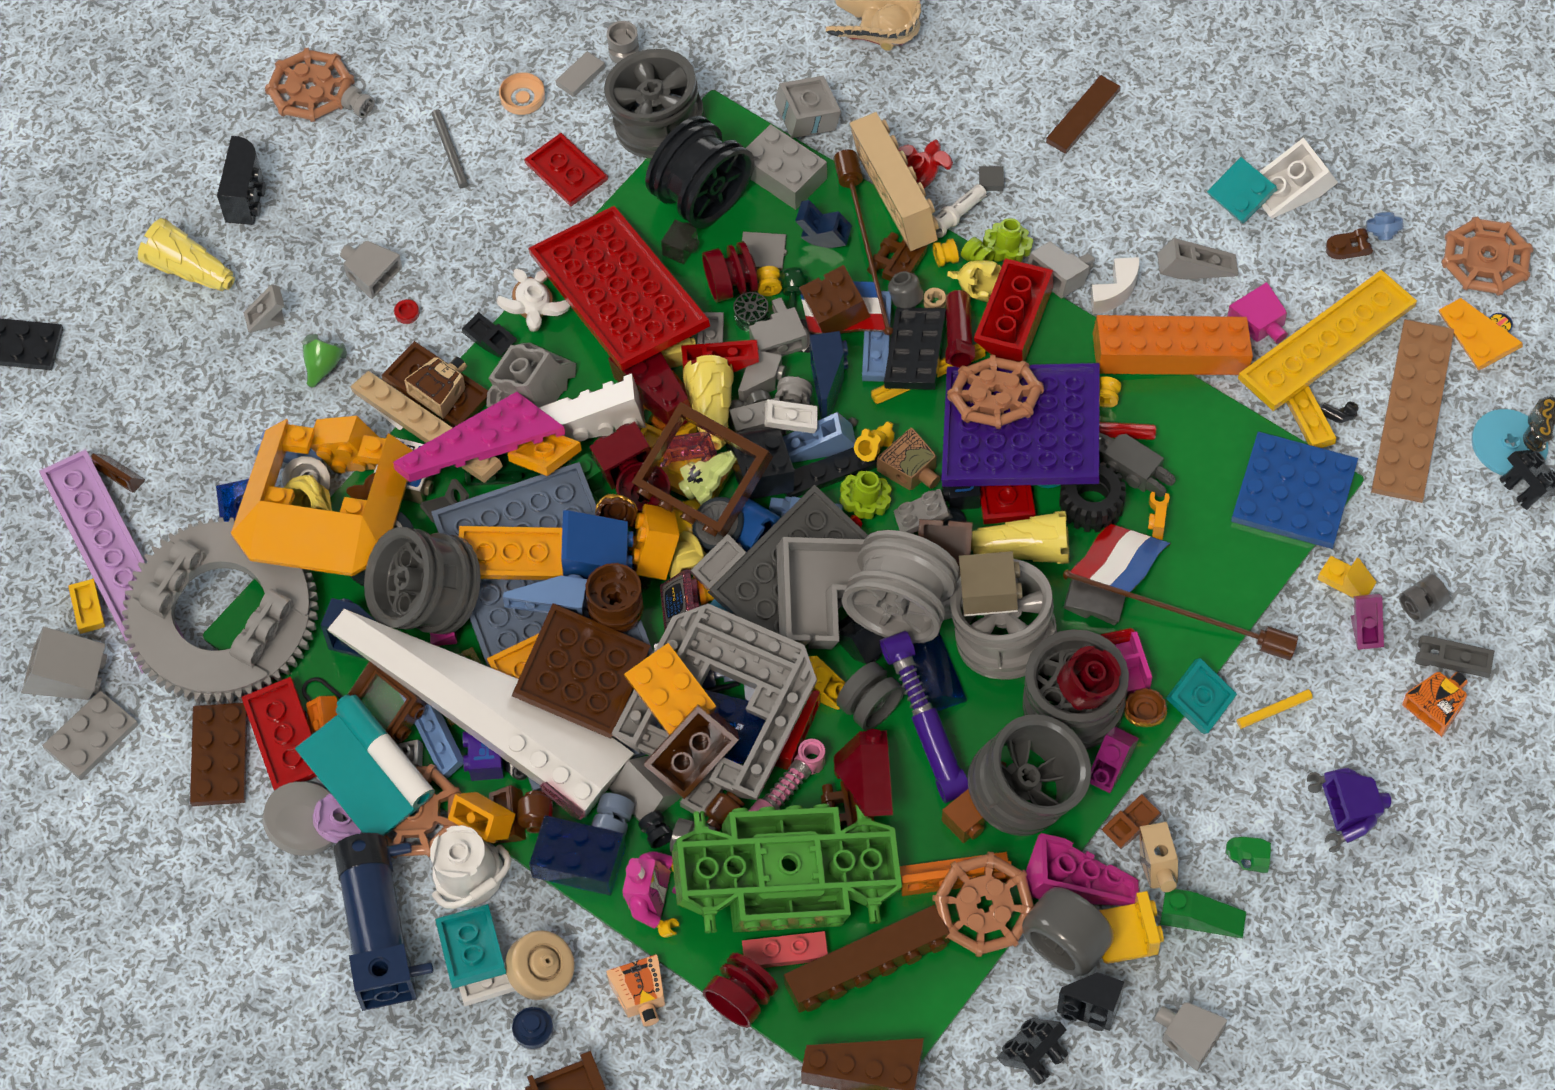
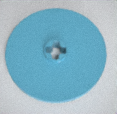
(1491, 435)

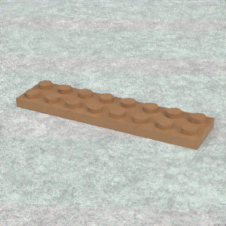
(1412, 411)

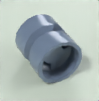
(613, 813)

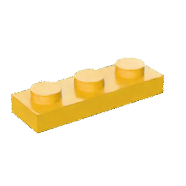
(1311, 419)

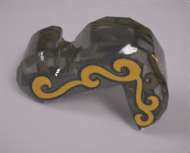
(1541, 424)

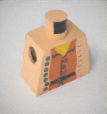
(638, 988)

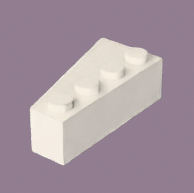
(599, 411)

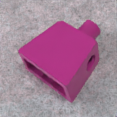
(1263, 313)

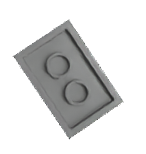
(90, 735)

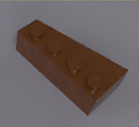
(864, 1065)

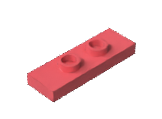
(786, 949)

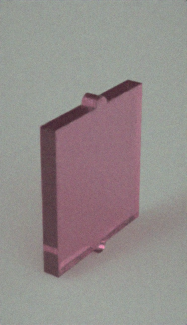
(562, 801)

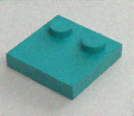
(1242, 190)
(1201, 696)

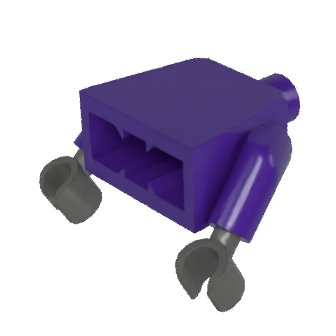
(1352, 803)

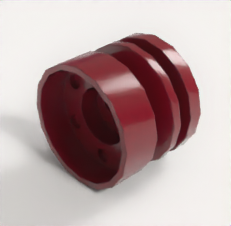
(731, 271)
(628, 489)
(740, 990)

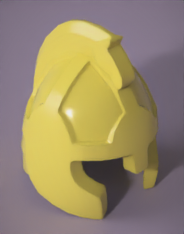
(977, 278)
(687, 554)

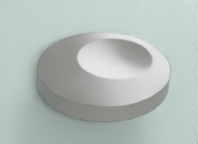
(289, 818)

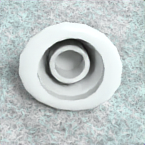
(306, 466)

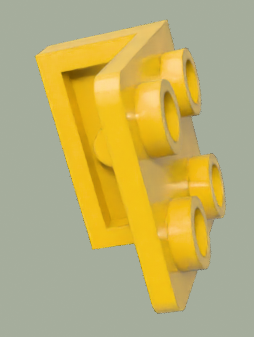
(1133, 930)

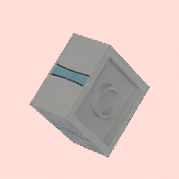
(807, 106)

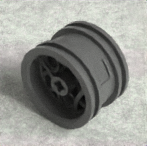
(422, 581)
(1047, 660)

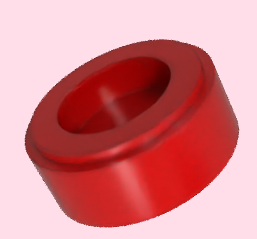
(406, 311)

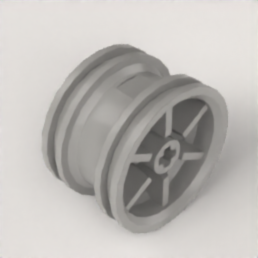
(901, 585)

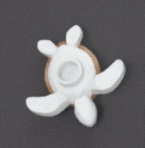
(532, 300)

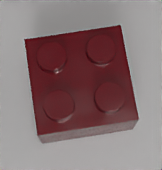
(619, 451)

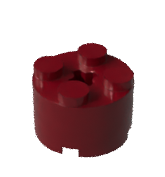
(1089, 677)

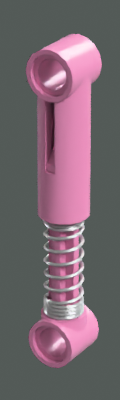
(800, 769)

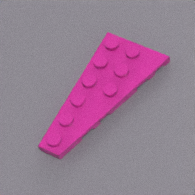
(483, 436)

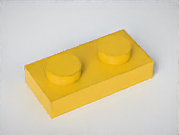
(86, 606)

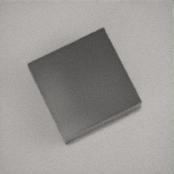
(991, 177)

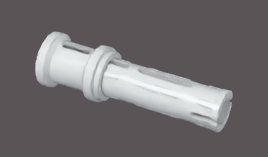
(951, 215)

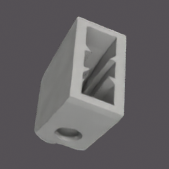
(370, 266)
(1191, 1032)

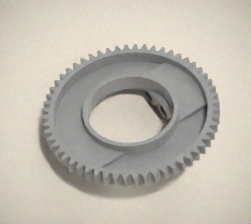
(257, 654)

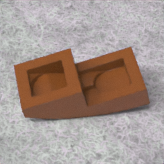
(1126, 824)

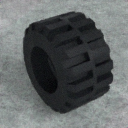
(1094, 514)

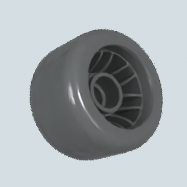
(1068, 931)

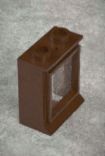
(388, 701)

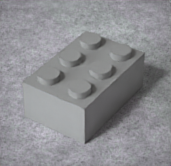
(786, 167)

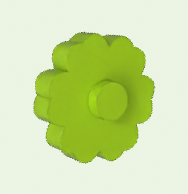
(1008, 240)
(865, 494)

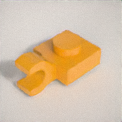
(1157, 520)

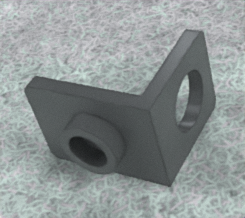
(448, 499)

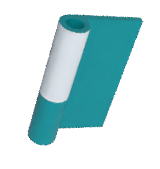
(365, 768)

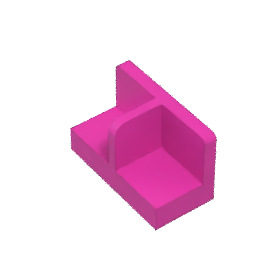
(1137, 665)

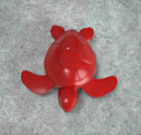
(927, 163)

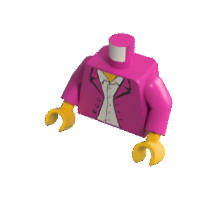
(646, 890)

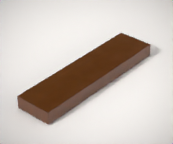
(1083, 114)

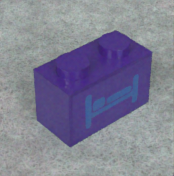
(481, 761)

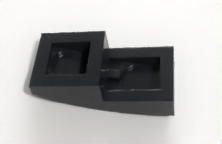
(488, 336)

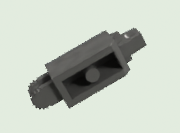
(1135, 463)

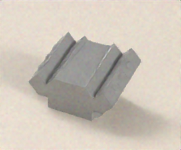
(532, 373)

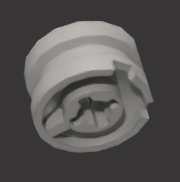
(794, 390)

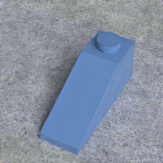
(832, 436)
(538, 597)

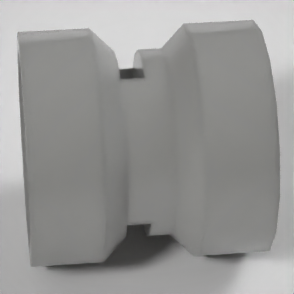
(360, 103)

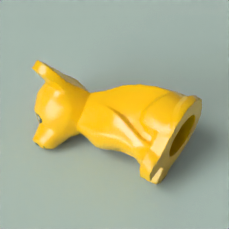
(869, 443)

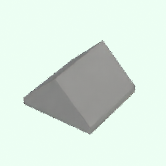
(643, 788)

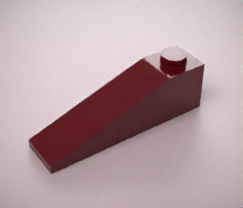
(866, 771)

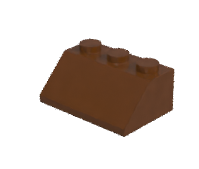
(692, 750)

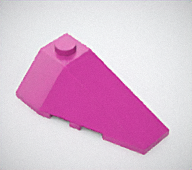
(1061, 865)

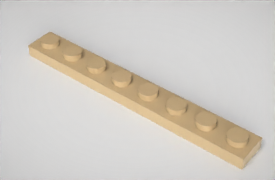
(415, 419)

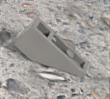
(1194, 261)

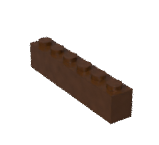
(866, 959)

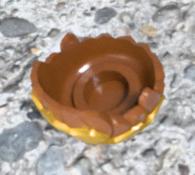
(1145, 708)

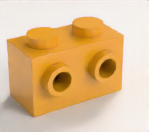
(483, 815)

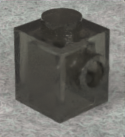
(680, 241)

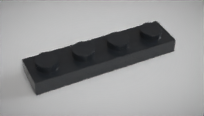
(829, 471)

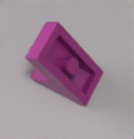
(1368, 621)

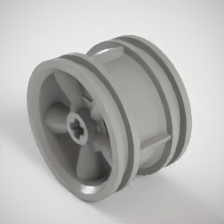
(1005, 654)

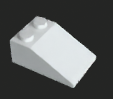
(1298, 179)

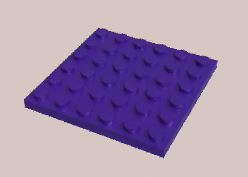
(1046, 449)

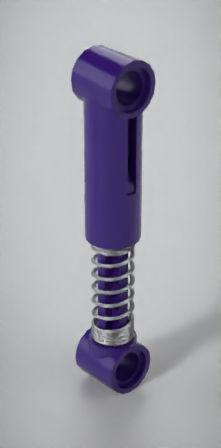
(948, 776)

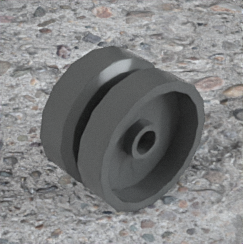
(870, 696)

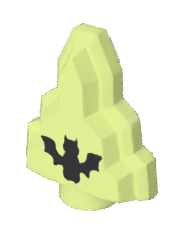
(705, 477)

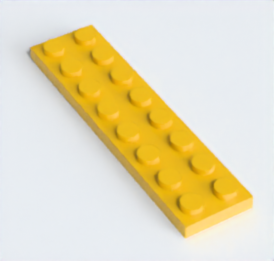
(1327, 340)

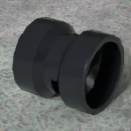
(656, 829)

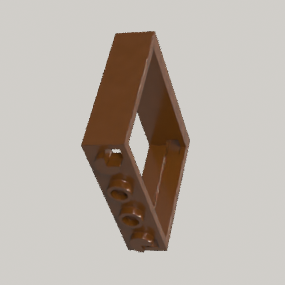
(742, 493)

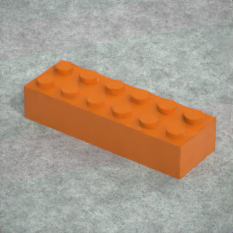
(1172, 344)

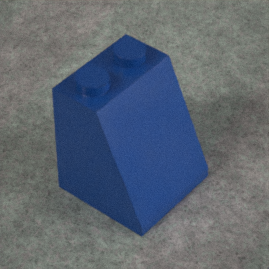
(593, 542)

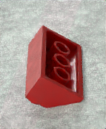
(1014, 310)

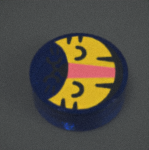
(1503, 321)

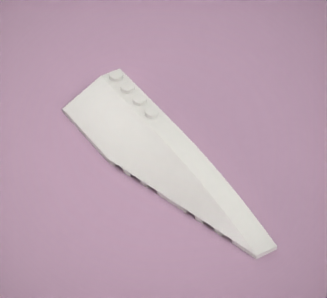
(481, 703)

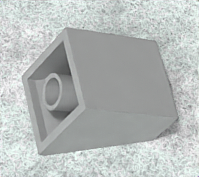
(64, 666)

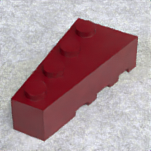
(656, 385)

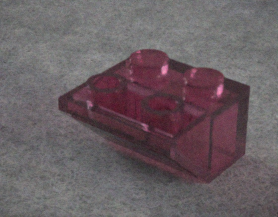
(678, 595)

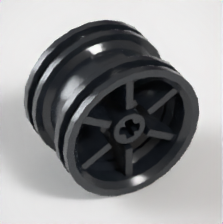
(699, 171)

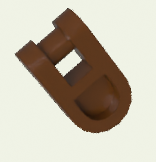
(1340, 245)

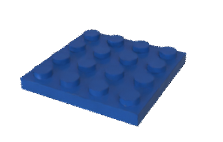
(1294, 490)

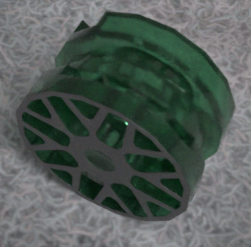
(750, 310)

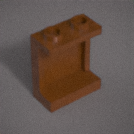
(577, 1076)

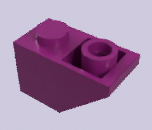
(1112, 759)

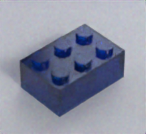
(577, 855)

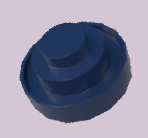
(532, 1027)

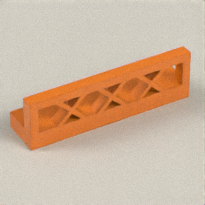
(929, 876)

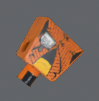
(1437, 700)

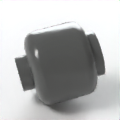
(905, 290)

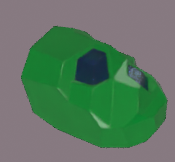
(1250, 853)

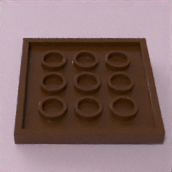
(580, 670)

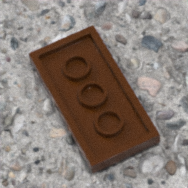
(416, 356)
(218, 754)

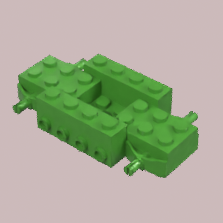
(747, 869)

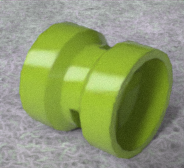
(975, 250)

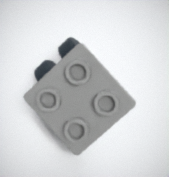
(929, 506)

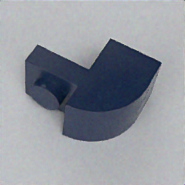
(821, 229)

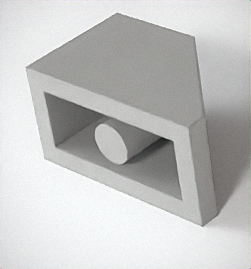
(762, 375)

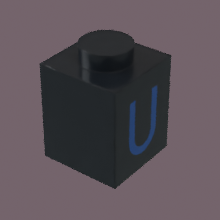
(962, 497)

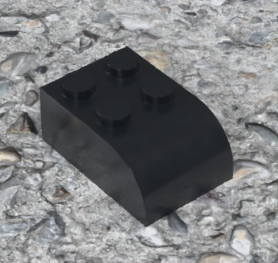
(241, 183)
(780, 472)

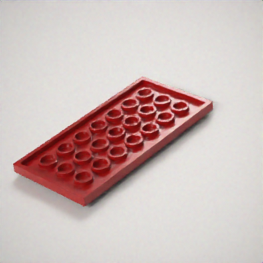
(619, 288)

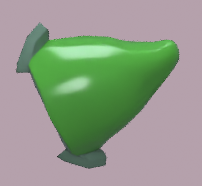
(320, 358)

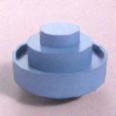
(1384, 225)

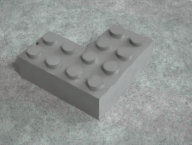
(809, 582)

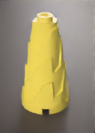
(177, 254)
(710, 389)
(1035, 539)

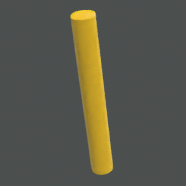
(1274, 709)

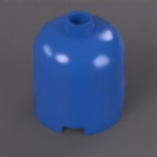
(756, 523)

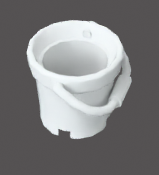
(466, 868)

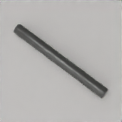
(449, 148)

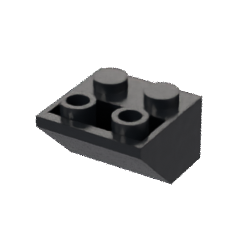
(1091, 1000)

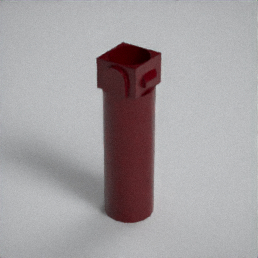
(959, 329)

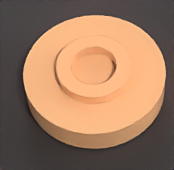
(518, 81)

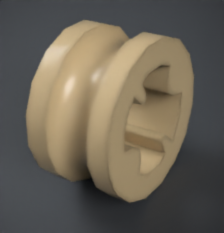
(933, 293)

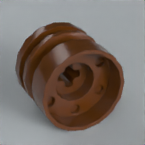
(615, 597)

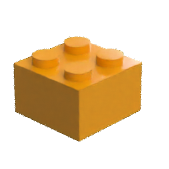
(339, 441)
(654, 541)

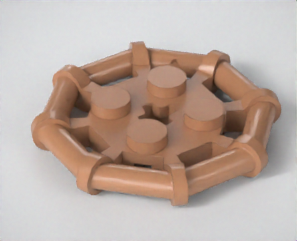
(303, 74)
(1486, 267)
(990, 408)
(428, 815)
(969, 897)

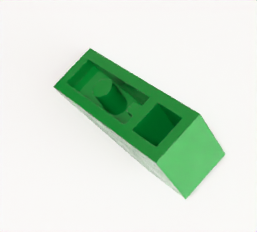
(1201, 913)

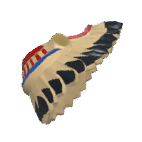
(882, 22)

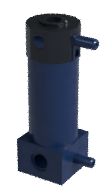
(379, 956)

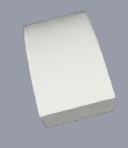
(1109, 296)

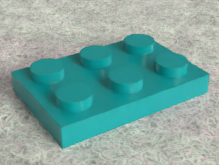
(470, 946)

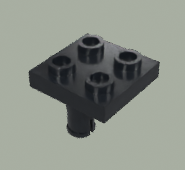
(1531, 467)
(1031, 1044)

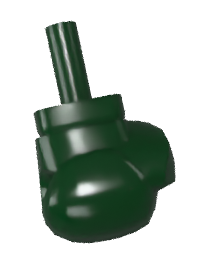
(791, 281)

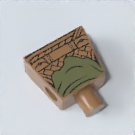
(909, 462)

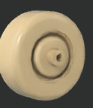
(539, 965)

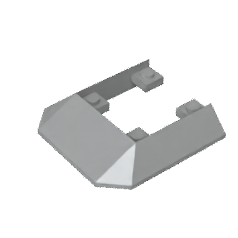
(750, 655)

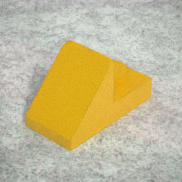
(1348, 579)

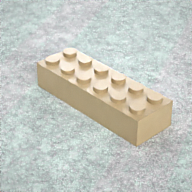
(894, 181)

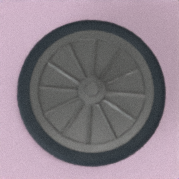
(713, 509)

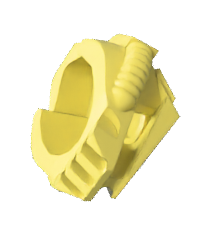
(309, 493)

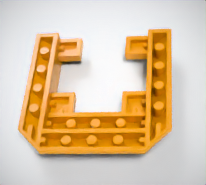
(311, 538)

